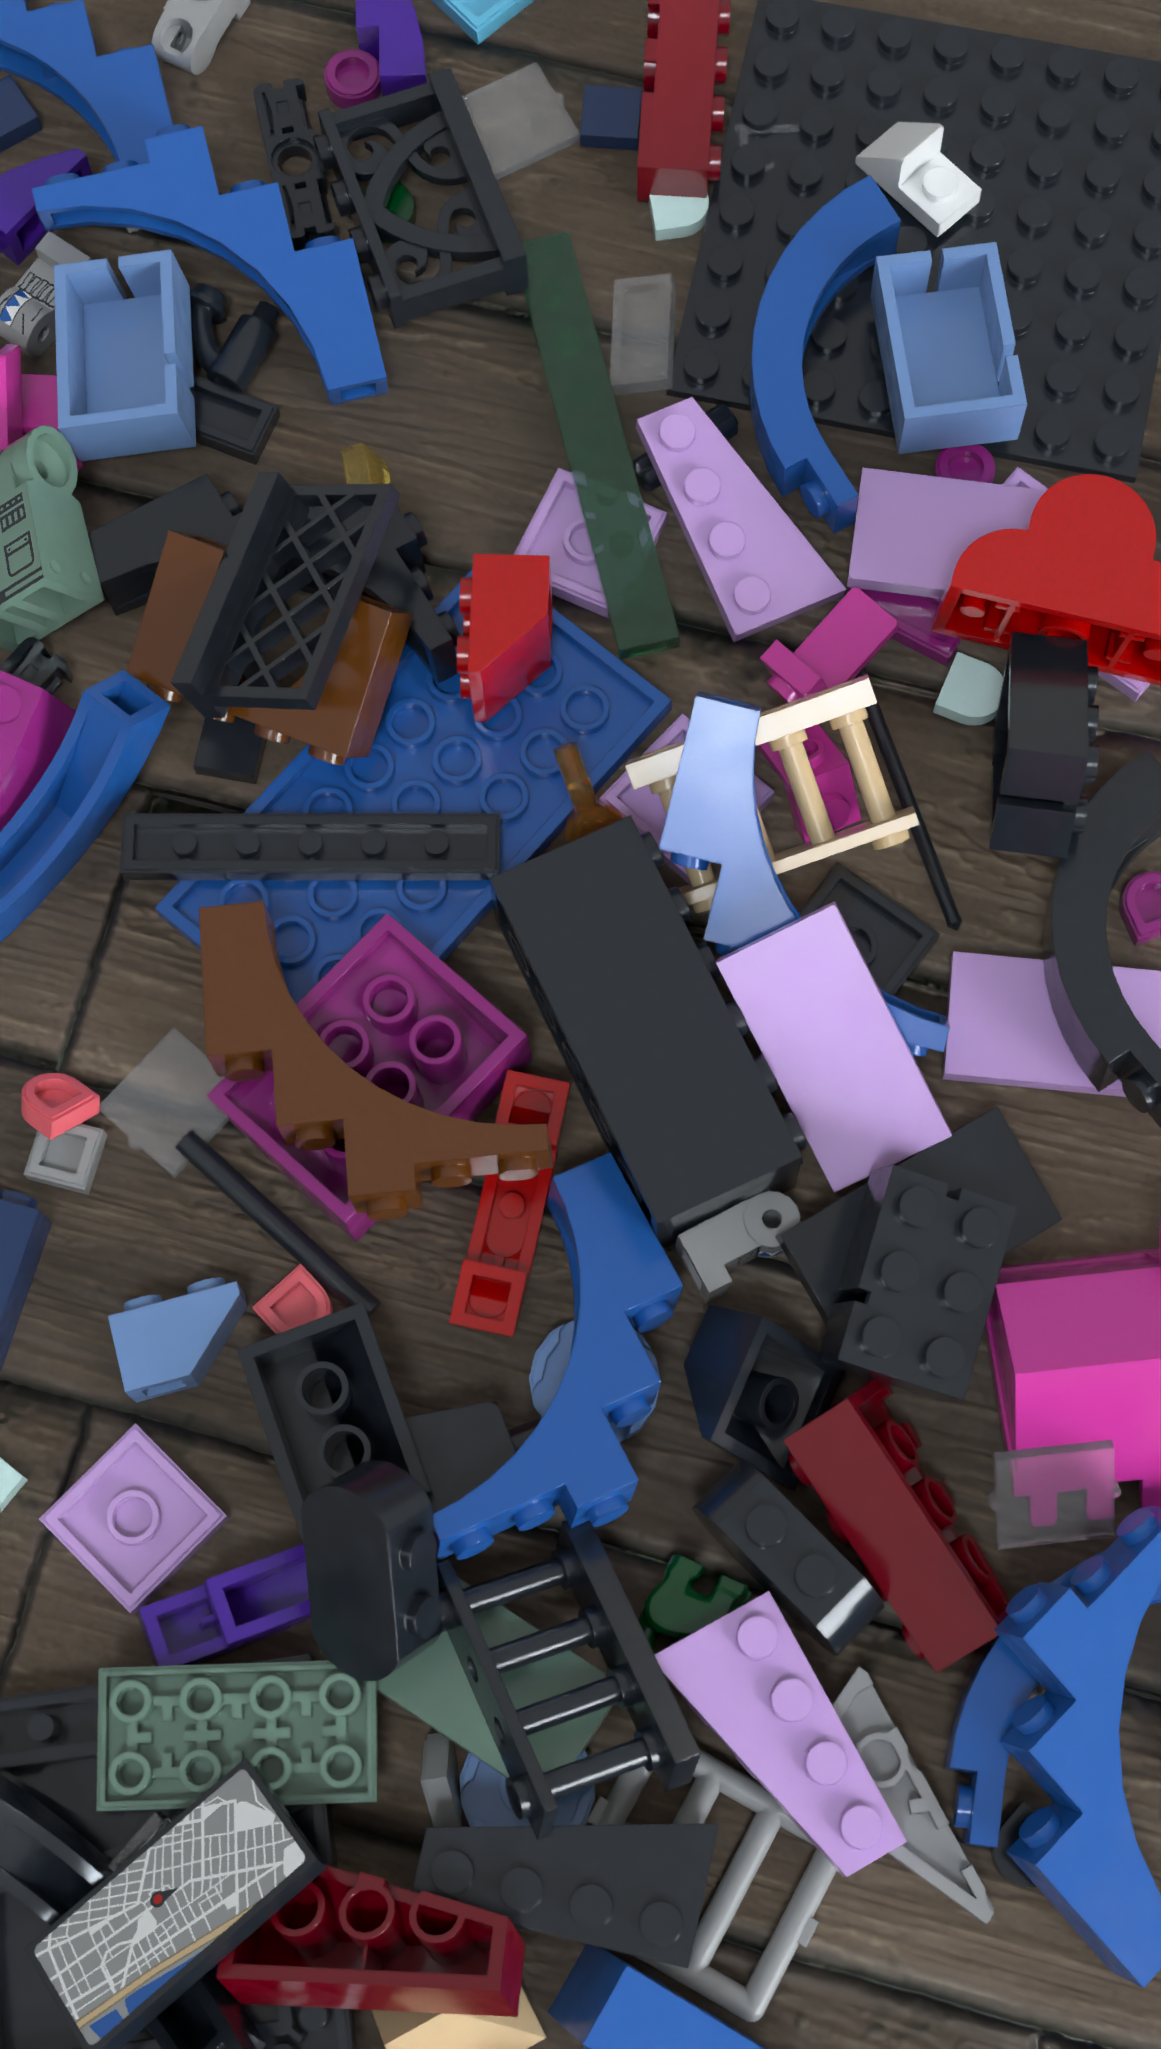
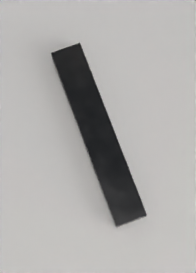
(310, 846)

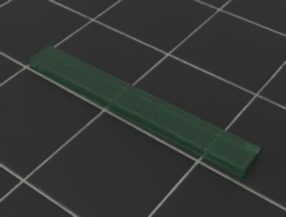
(597, 451)

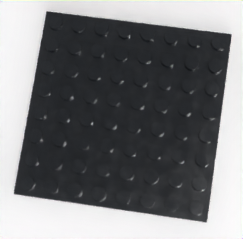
(1067, 193)

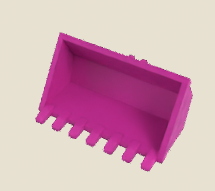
(1082, 1358)

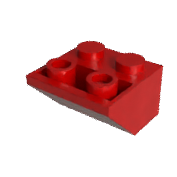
(504, 629)

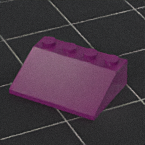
(406, 1029)

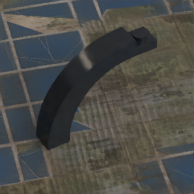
(1075, 951)
(55, 1867)

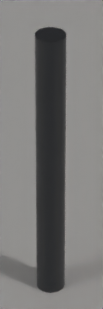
(275, 1222)

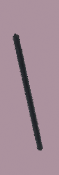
(906, 800)

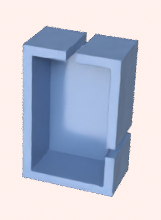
(948, 349)
(123, 359)

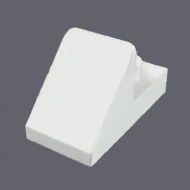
(918, 176)

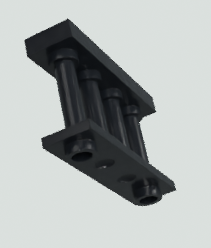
(631, 1681)

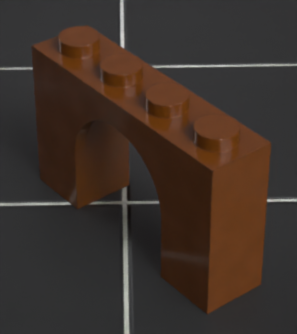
(355, 688)

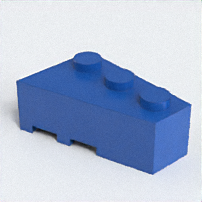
(620, 2007)

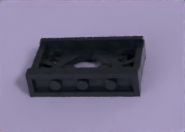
(445, 130)

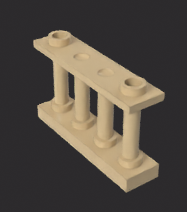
(785, 732)

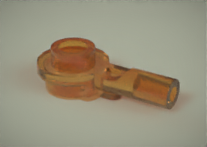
(588, 812)

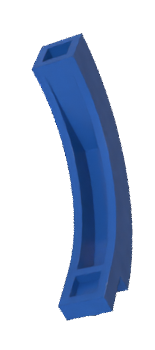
(810, 273)
(77, 792)
(982, 1719)

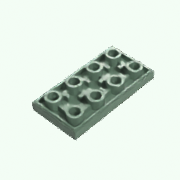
(440, 1696)
(186, 1726)

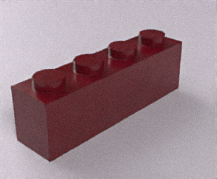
(680, 97)
(899, 1525)
(378, 1948)

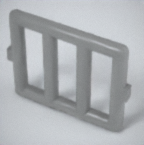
(797, 1920)

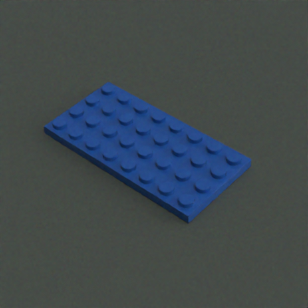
(440, 762)

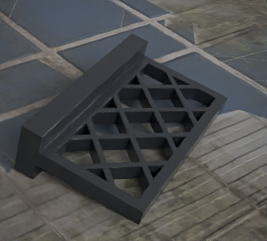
(252, 585)

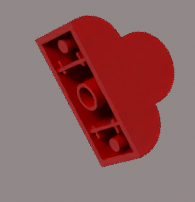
(1072, 574)

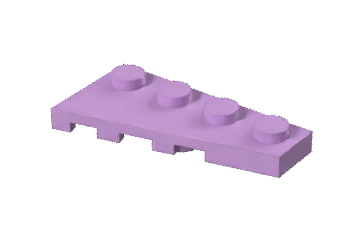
(738, 533)
(772, 1713)

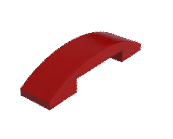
(509, 1215)

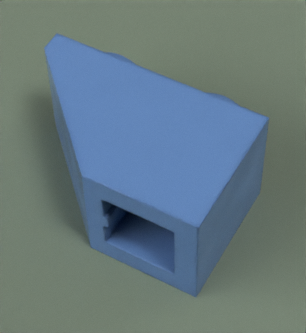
(175, 1340)

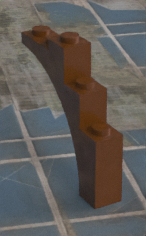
(320, 1099)

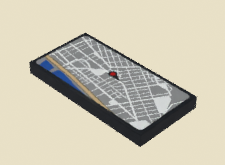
(174, 1909)

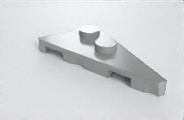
(930, 1845)

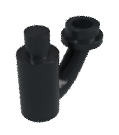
(245, 346)

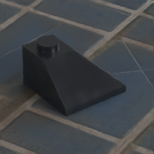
(755, 1388)

